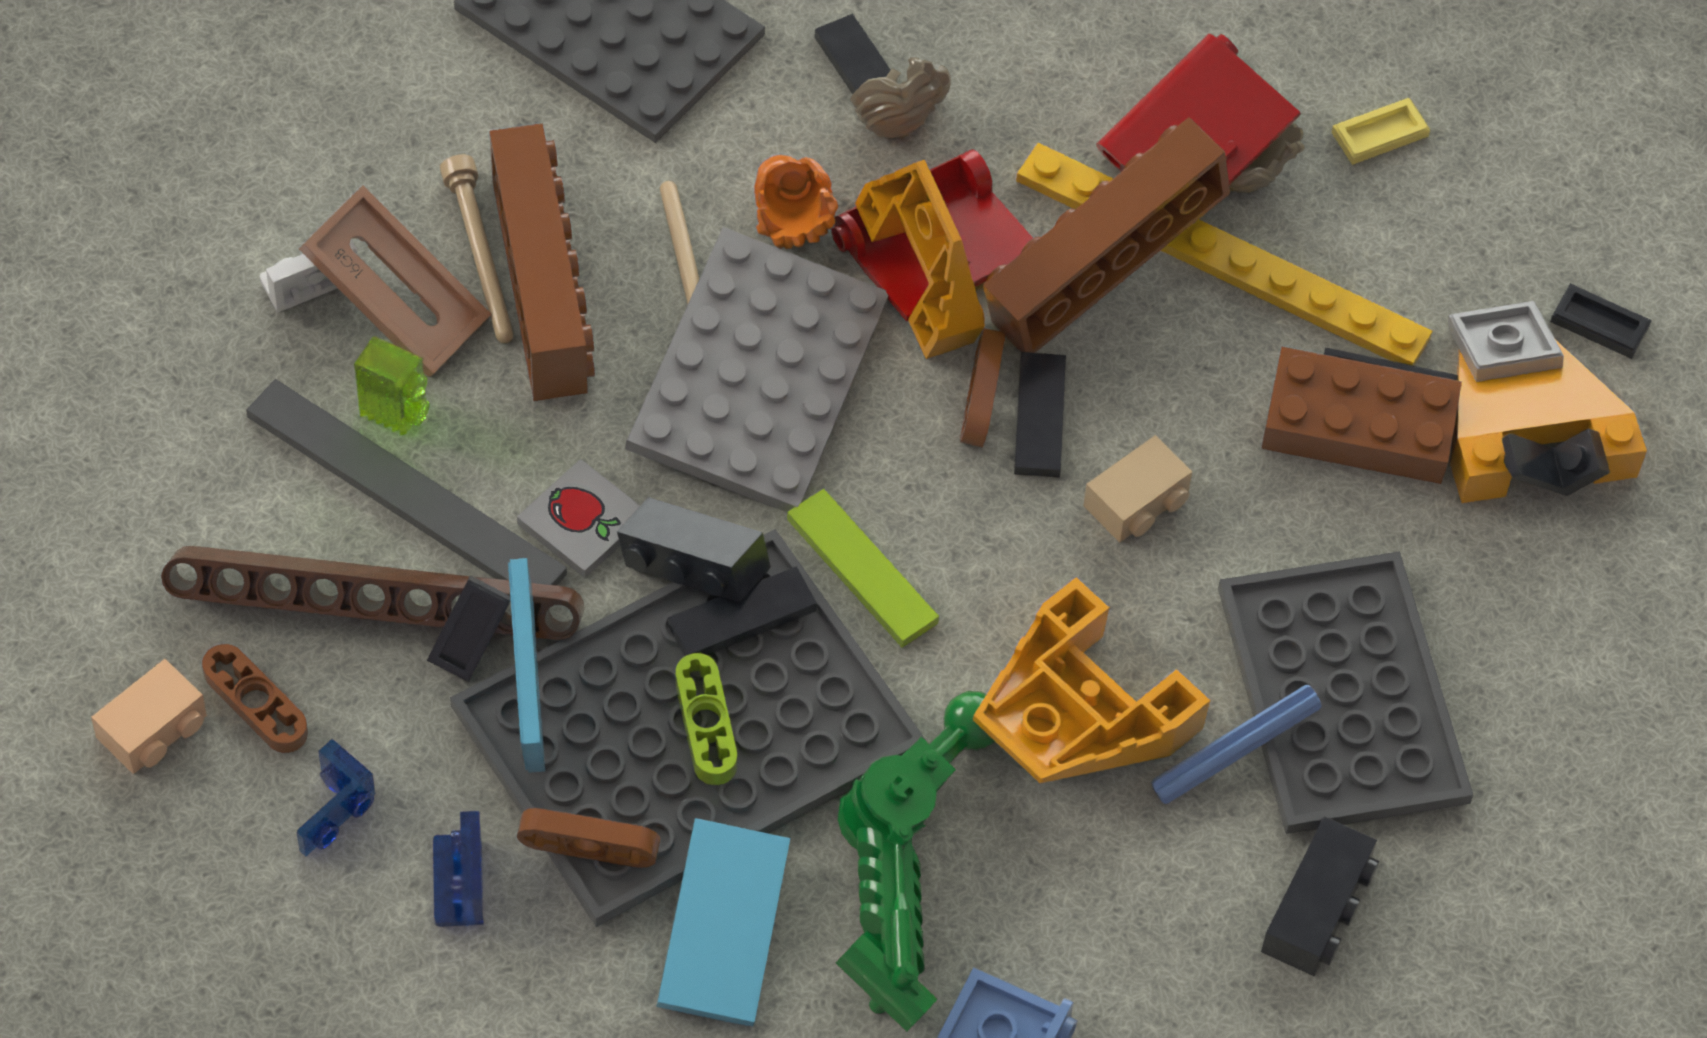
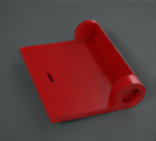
(1219, 95)
(983, 222)

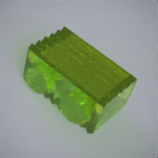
(391, 386)

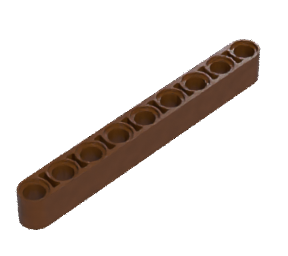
(349, 580)

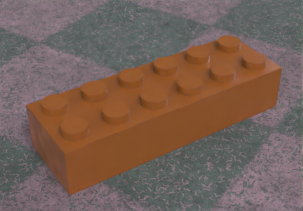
(1107, 236)
(541, 262)

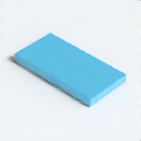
(526, 665)
(723, 922)

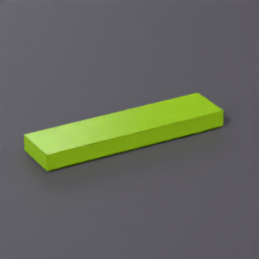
(863, 568)

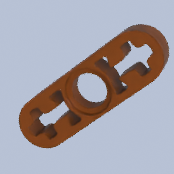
(982, 387)
(252, 679)
(588, 837)

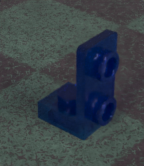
(353, 797)

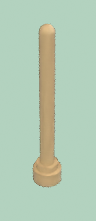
(460, 177)
(680, 237)

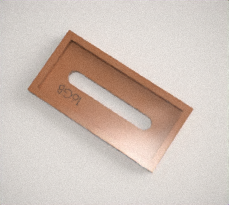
(454, 306)

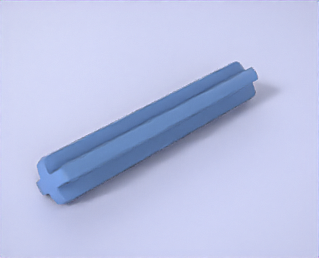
(1236, 744)

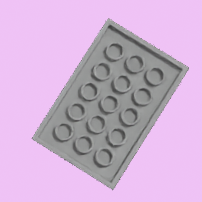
(757, 371)

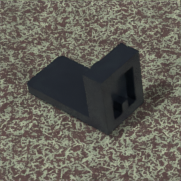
(1558, 468)

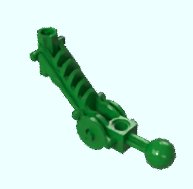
(879, 822)

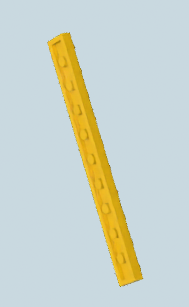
(1249, 268)

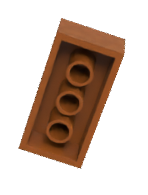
(1362, 415)

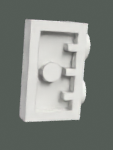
(295, 281)

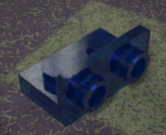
(459, 874)

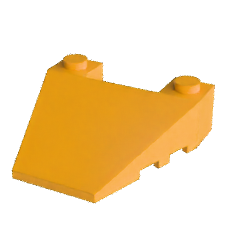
(911, 203)
(1543, 409)
(1066, 714)

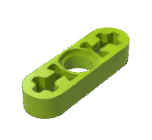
(699, 737)

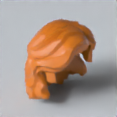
(793, 201)

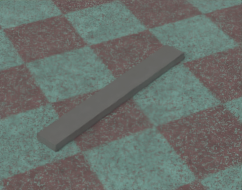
(398, 486)

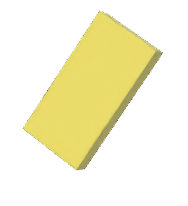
(1380, 131)

